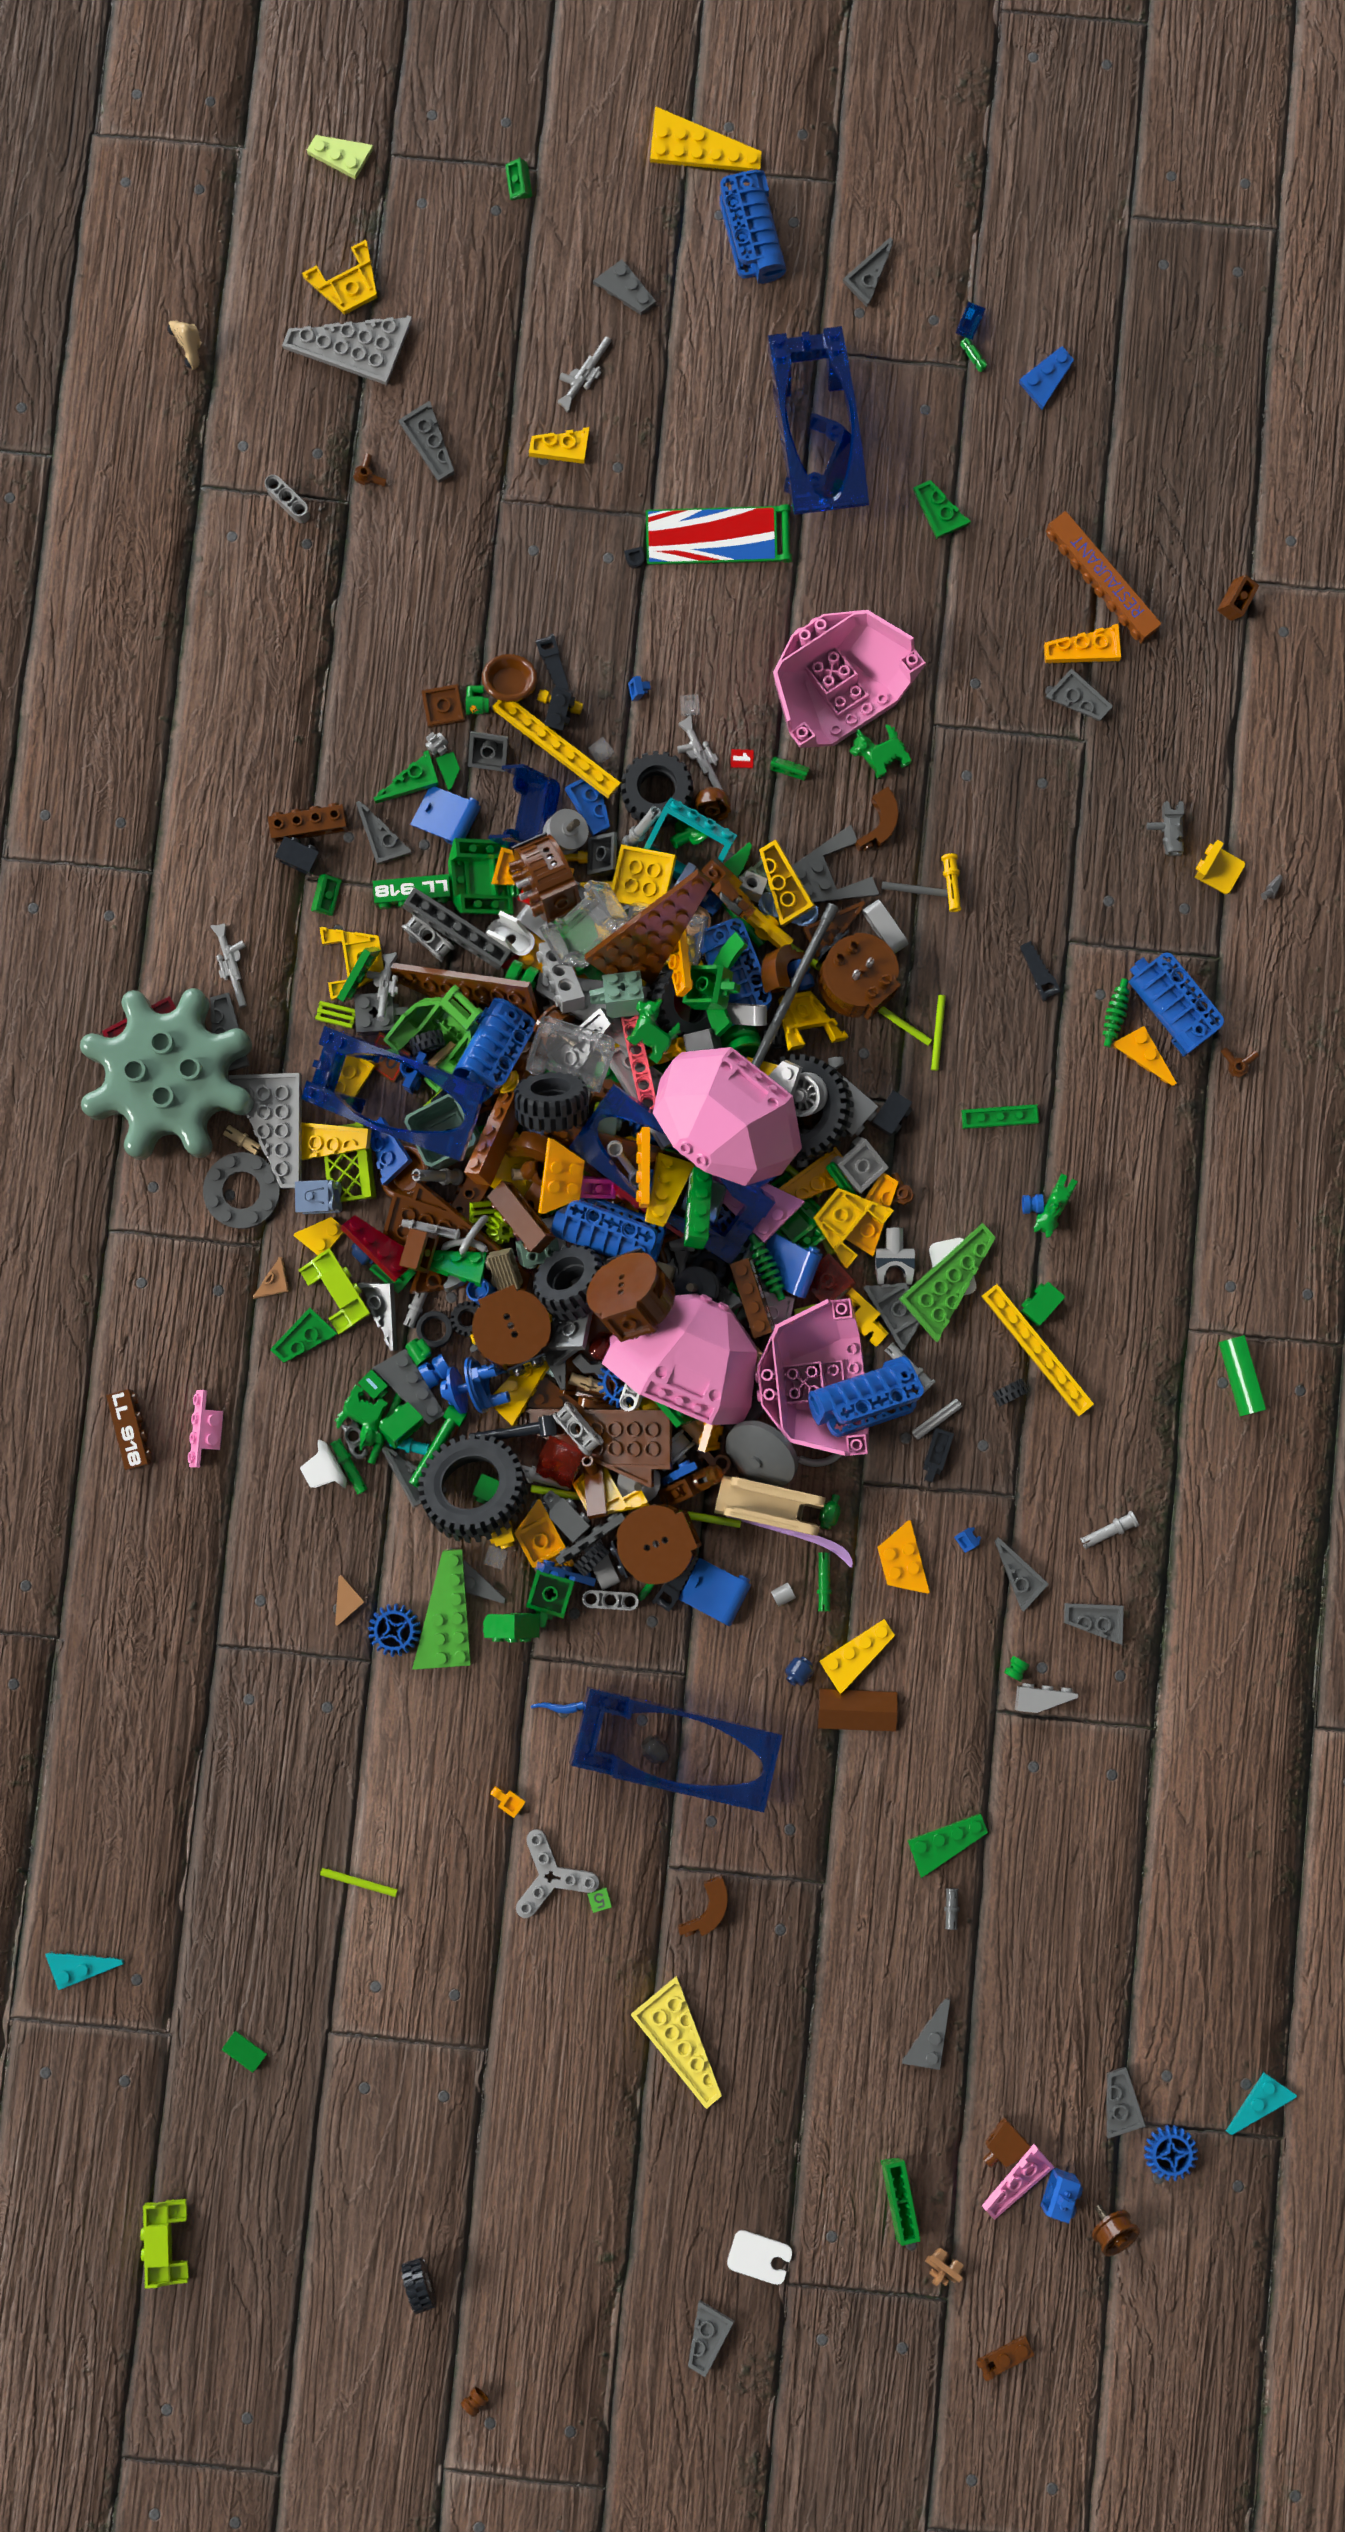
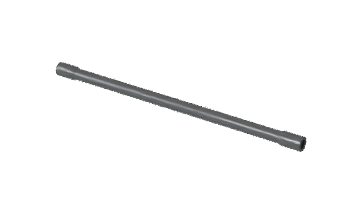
(826, 920)

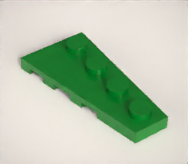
(945, 1842)

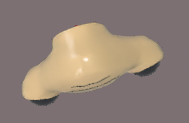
(189, 339)

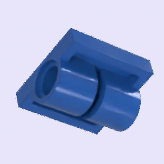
(412, 1080)

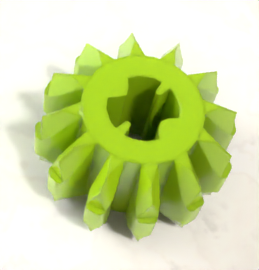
(498, 1229)

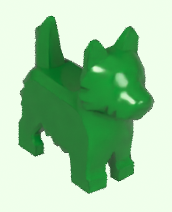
(883, 754)
(649, 1032)
(1059, 1196)
(365, 1414)

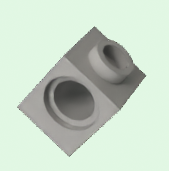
(757, 881)

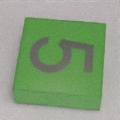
(599, 1900)

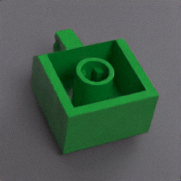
(710, 987)
(548, 1607)
(511, 1627)

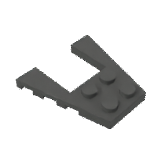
(817, 878)

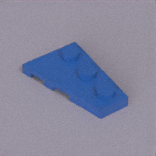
(1046, 376)
(590, 805)
(390, 1154)
(684, 1469)
(564, 1572)

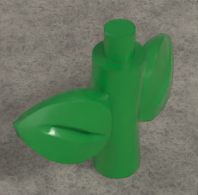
(686, 834)

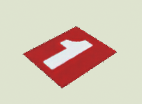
(742, 758)

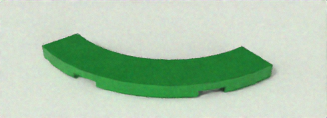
(726, 957)

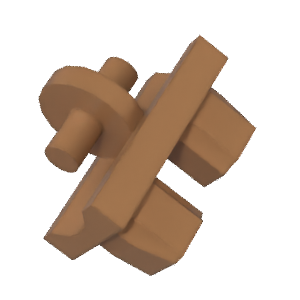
(952, 2272)

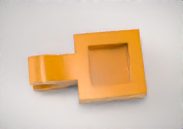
(510, 1802)

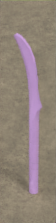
(832, 1546)

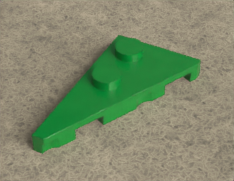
(417, 777)

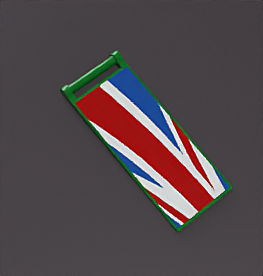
(716, 535)

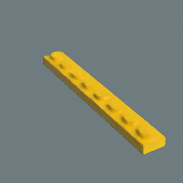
(557, 747)
(1037, 1350)

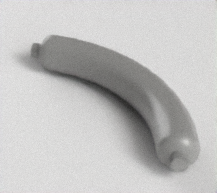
(472, 1233)
(452, 1243)
(819, 1462)

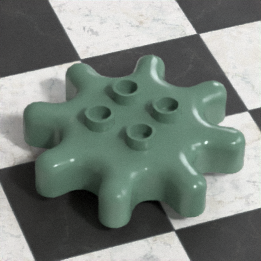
(166, 1074)

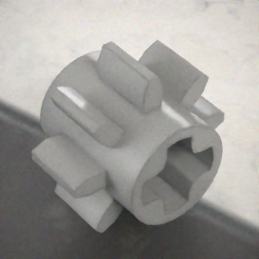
(436, 744)

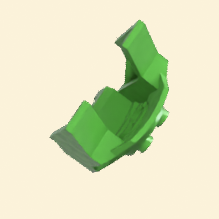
(442, 1015)

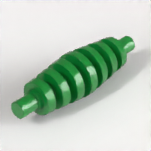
(1117, 1012)
(766, 1267)

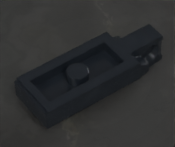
(937, 1453)

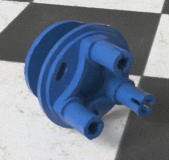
(477, 1385)

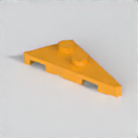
(1141, 1048)

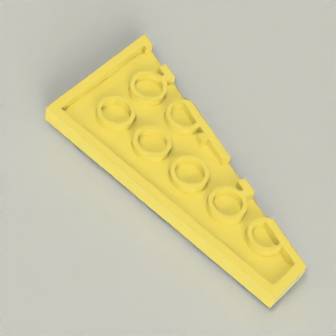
(673, 2031)

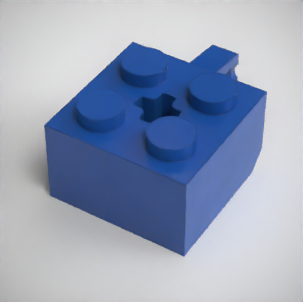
(1061, 2195)

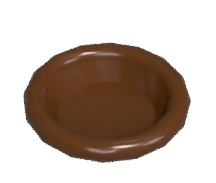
(509, 678)
(404, 1181)

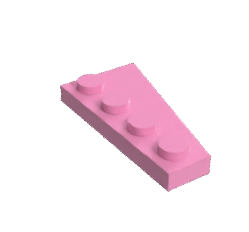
(1021, 2178)

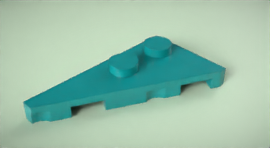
(72, 1968)
(1263, 2099)

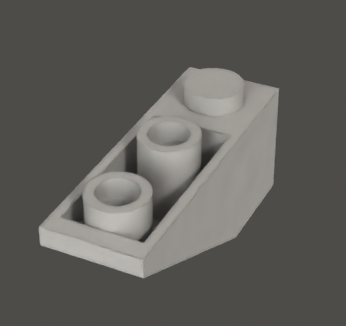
(1036, 1699)

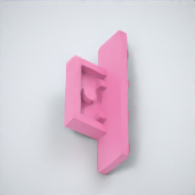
(206, 1429)

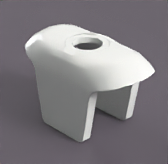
(506, 926)
(323, 1468)

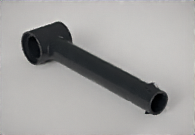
(545, 1426)

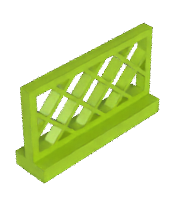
(365, 1174)

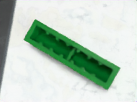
(1242, 1375)
(900, 2201)

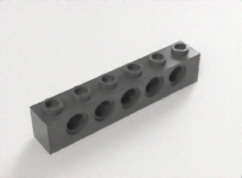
(456, 928)

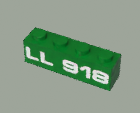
(396, 891)
(698, 1208)

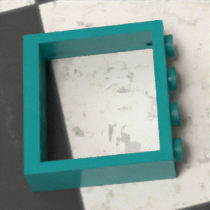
(697, 821)

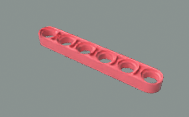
(636, 1059)

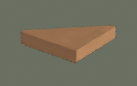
(441, 1055)
(274, 1282)
(347, 1600)

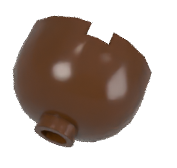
(712, 803)

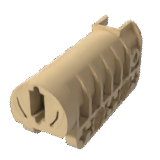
(766, 1504)

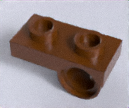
(710, 1459)

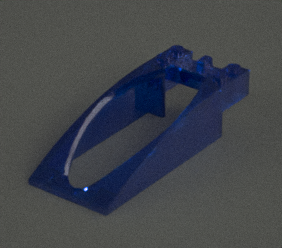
(832, 347)
(328, 1068)
(623, 1105)
(747, 1795)

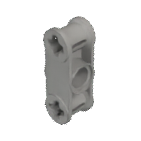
(437, 945)
(568, 1418)

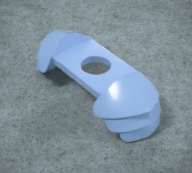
(767, 907)

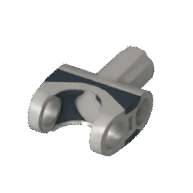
(894, 1256)

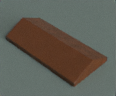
(857, 1710)

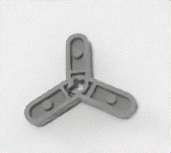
(544, 1861)

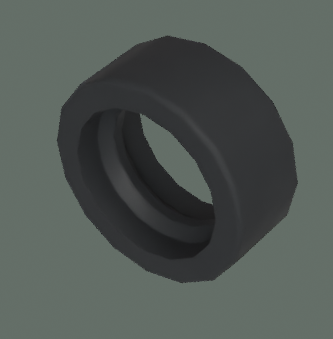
(430, 1315)

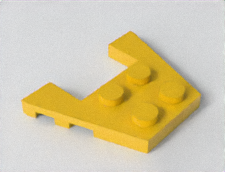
(349, 288)
(353, 946)
(808, 1013)
(840, 1217)
(615, 1501)

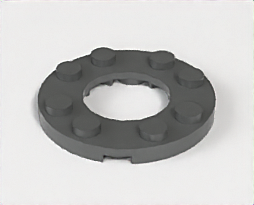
(246, 1217)

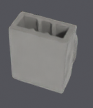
(863, 1110)

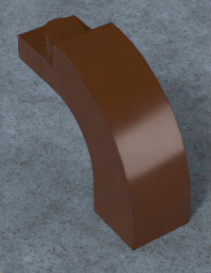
(888, 813)
(774, 968)
(529, 1145)
(714, 1913)

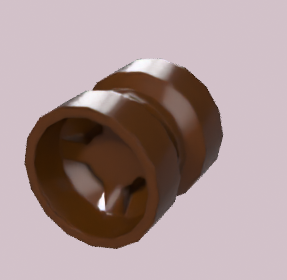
(474, 2401)

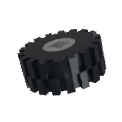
(418, 2285)

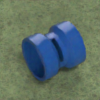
(1035, 1203)

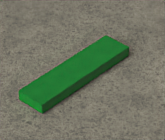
(1000, 1116)

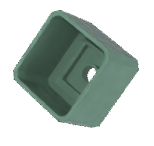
(440, 1115)

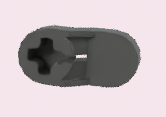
(587, 1366)

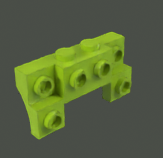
(341, 1288)
(157, 2240)

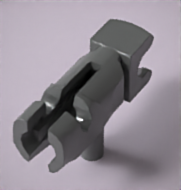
(1171, 827)

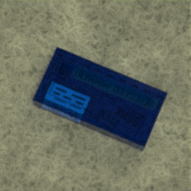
(970, 320)

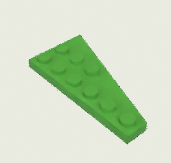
(943, 1287)
(445, 1629)

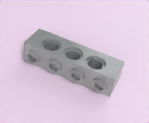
(561, 981)

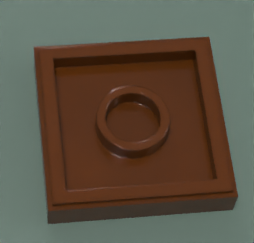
(443, 706)

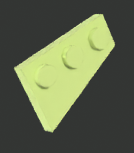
(340, 154)

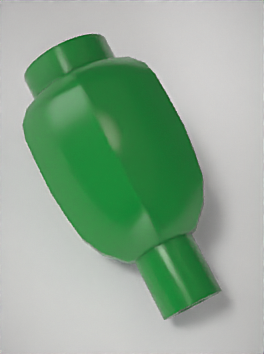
(830, 1513)

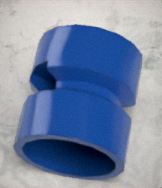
(808, 980)
(476, 1293)
(434, 1371)

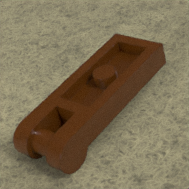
(1005, 2357)

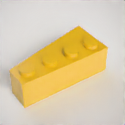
(786, 887)

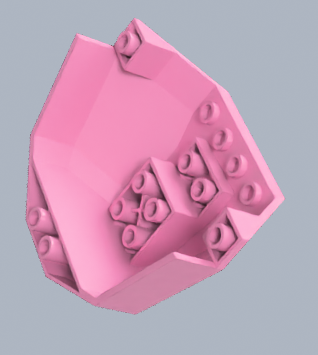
(843, 675)
(727, 1116)
(805, 1355)
(693, 1362)

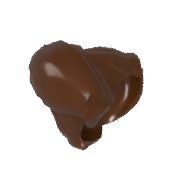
(533, 1171)

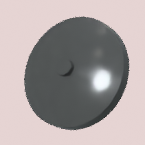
(761, 1453)

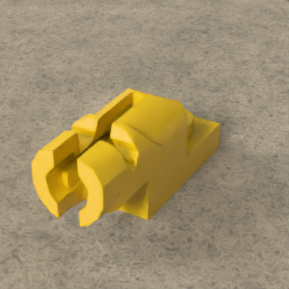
(866, 1318)

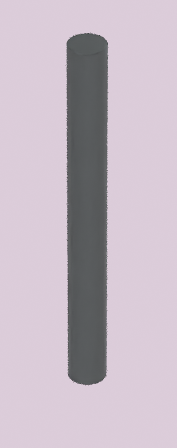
(915, 889)

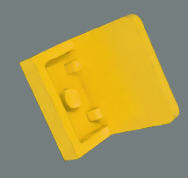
(1219, 868)

